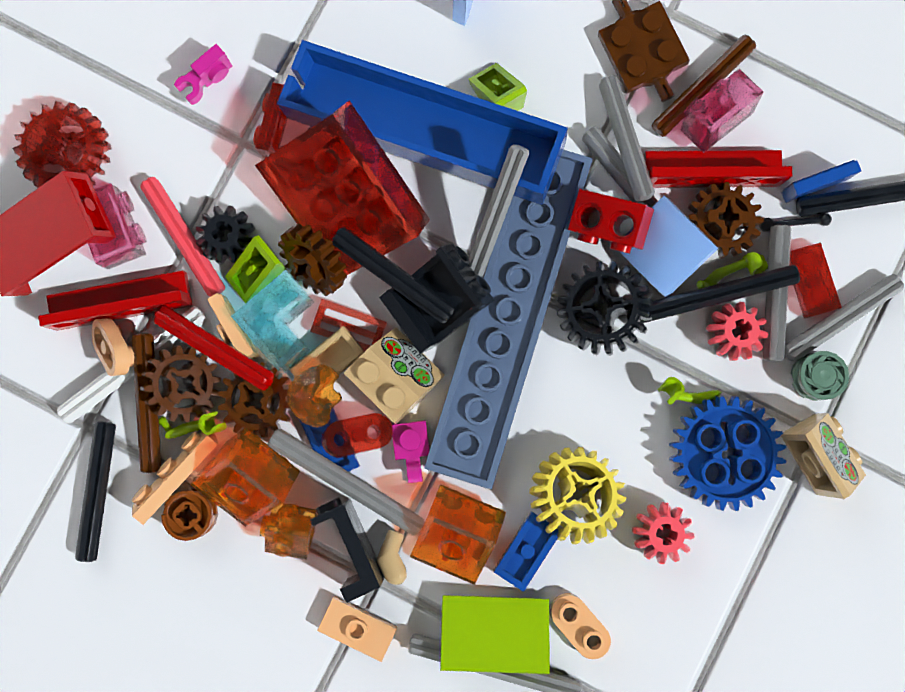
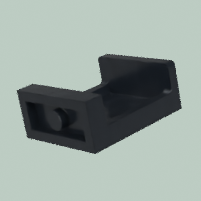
(454, 281)
(357, 545)

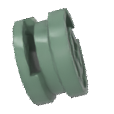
(820, 375)

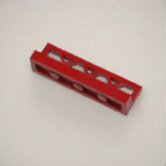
(702, 169)
(116, 300)

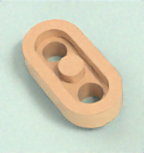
(111, 347)
(580, 626)

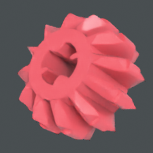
(743, 343)
(671, 521)

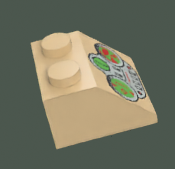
(394, 375)
(824, 456)

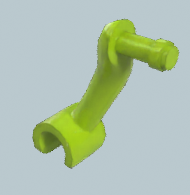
(752, 261)
(676, 392)
(205, 424)

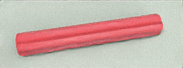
(182, 236)

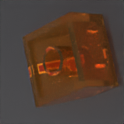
(246, 478)
(458, 534)

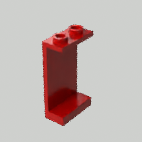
(49, 228)

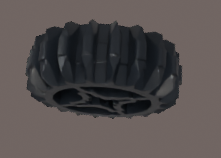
(620, 307)

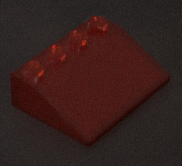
(343, 178)

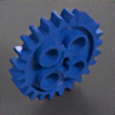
(758, 448)

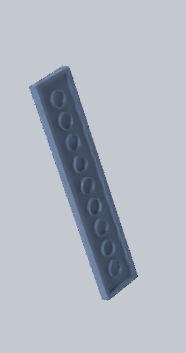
(505, 332)

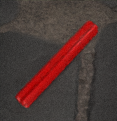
(214, 348)

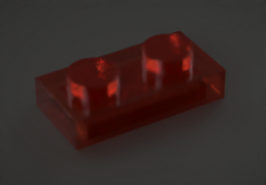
(270, 133)
(816, 287)

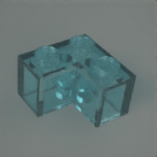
(268, 320)

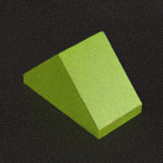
(499, 87)
(254, 269)

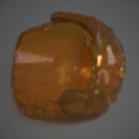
(313, 395)

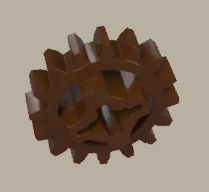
(735, 209)
(312, 259)
(171, 394)
(244, 409)

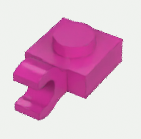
(207, 69)
(411, 443)

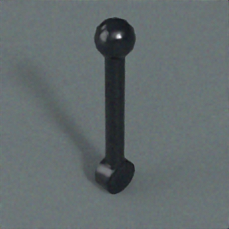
(824, 220)

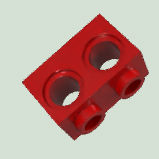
(612, 214)

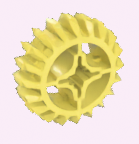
(585, 507)

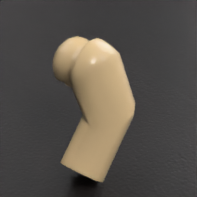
(389, 559)

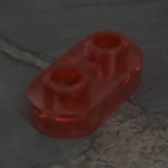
(356, 436)

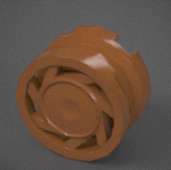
(189, 515)

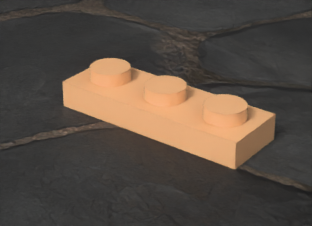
(172, 475)

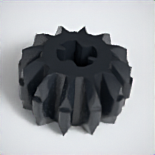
(214, 231)

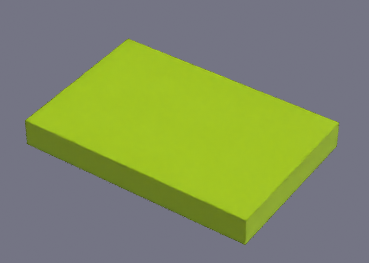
(495, 635)

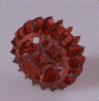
(45, 138)

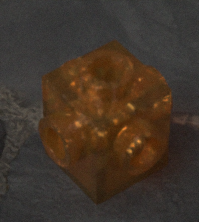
(288, 531)

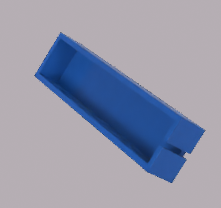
(424, 119)

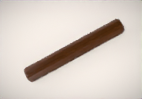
(719, 70)
(146, 420)

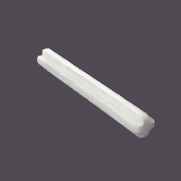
(106, 384)

